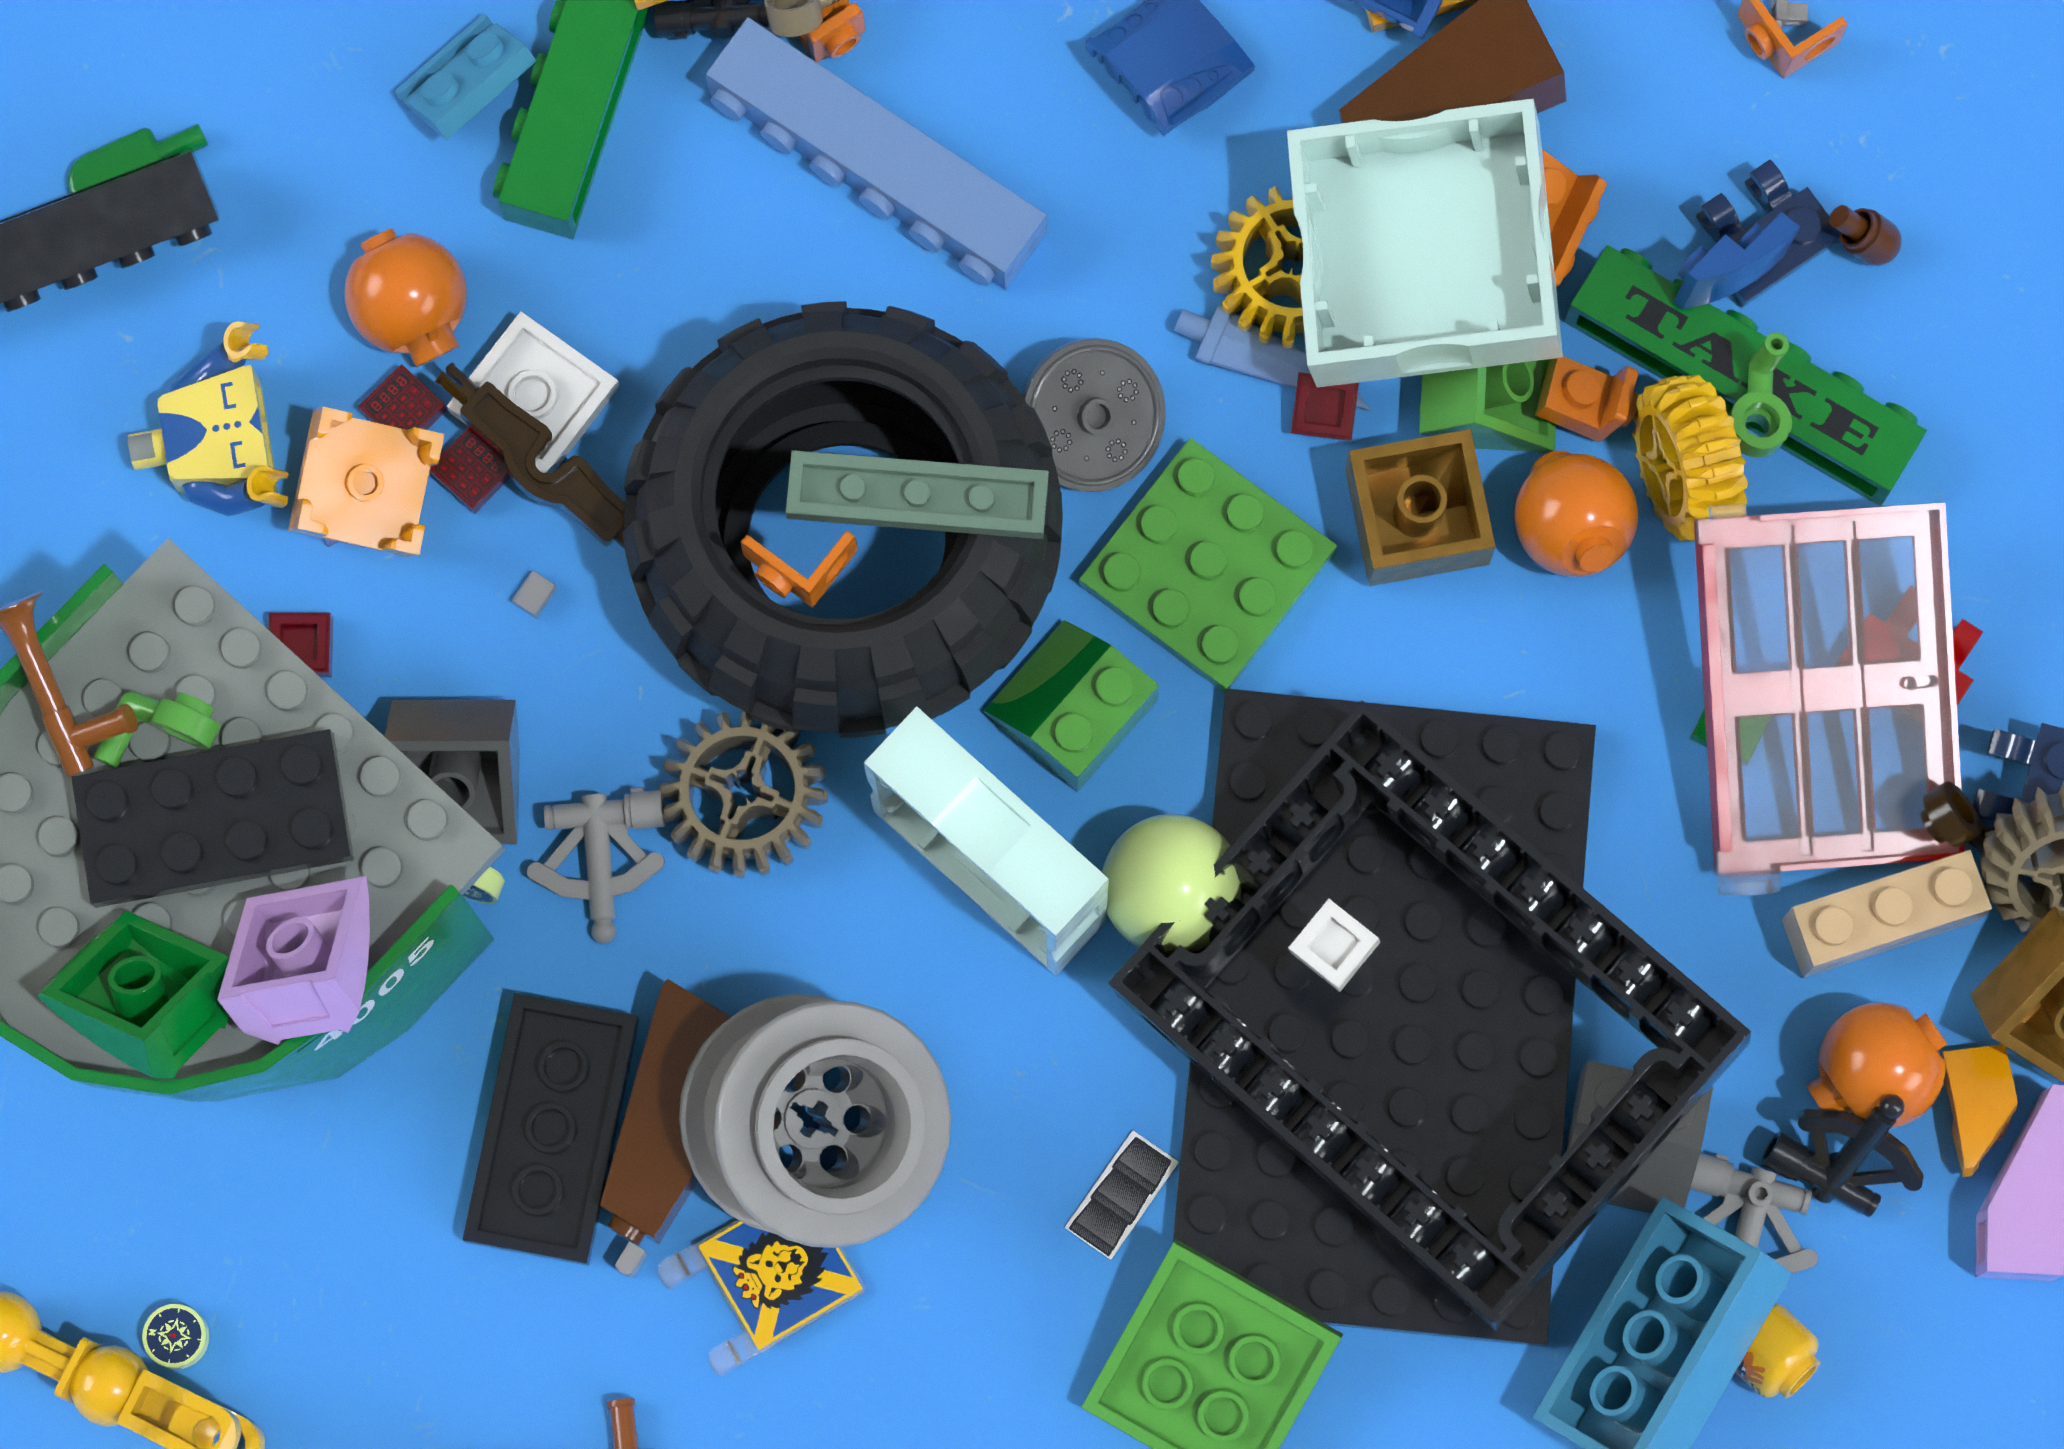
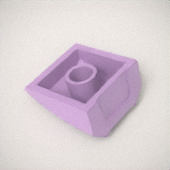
(299, 961)

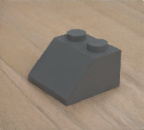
(467, 752)
(1669, 1167)

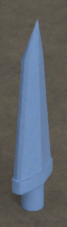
(1241, 351)

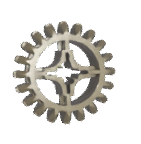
(719, 783)
(2029, 845)

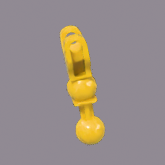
(115, 1386)

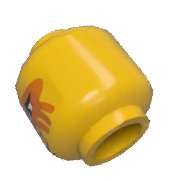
(1780, 1356)

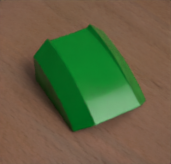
(141, 994)

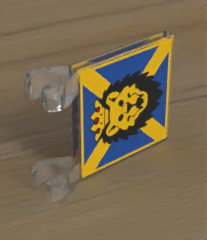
(768, 1285)

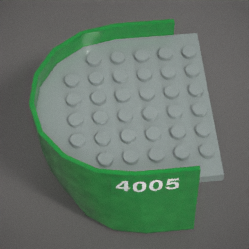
(186, 634)

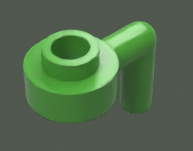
(1760, 404)
(184, 719)

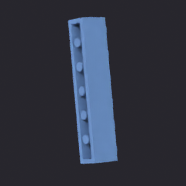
(876, 155)

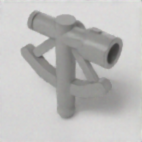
(594, 821)
(1757, 1195)

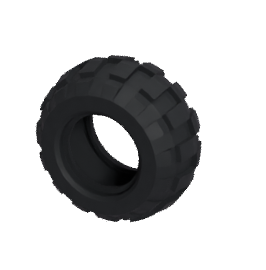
(810, 387)

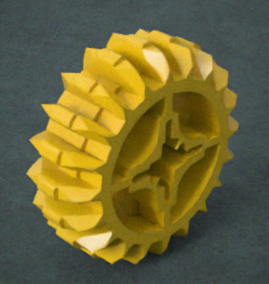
(1254, 295)
(1687, 452)

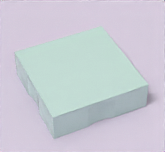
(1424, 244)
(987, 841)

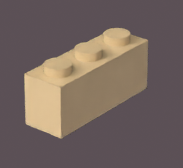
(1886, 913)

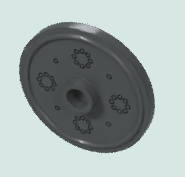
(1098, 412)

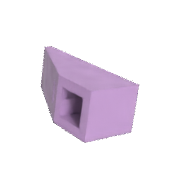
(2024, 1210)

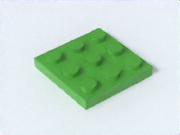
(1207, 565)
(1210, 1361)

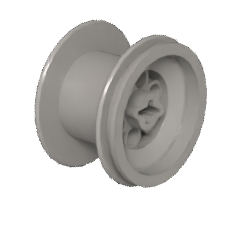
(740, 1116)

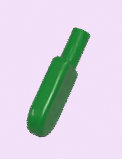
(130, 153)

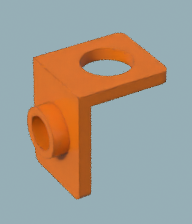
(1770, 41)
(782, 578)

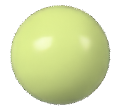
(1165, 875)

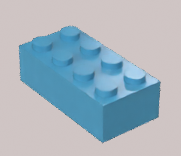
(1664, 1337)

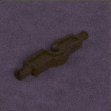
(521, 442)

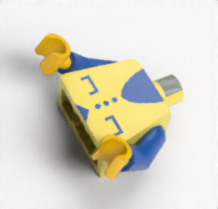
(216, 431)

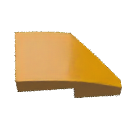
(1980, 1100)

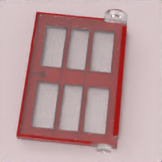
(1825, 687)

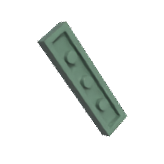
(917, 494)

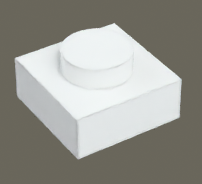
(1334, 945)

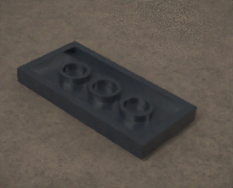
(212, 818)
(551, 1129)

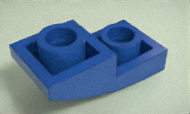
(1733, 266)

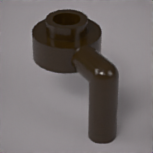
(1952, 817)

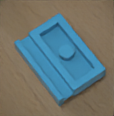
(465, 76)

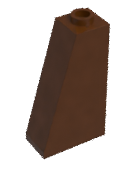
(1477, 59)
(649, 1166)

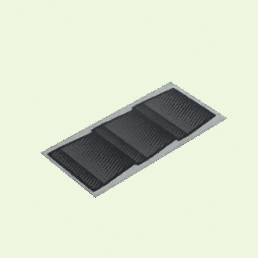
(1121, 1195)

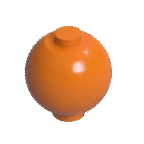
(406, 295)
(1575, 514)
(1876, 1054)

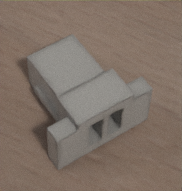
(1789, 13)

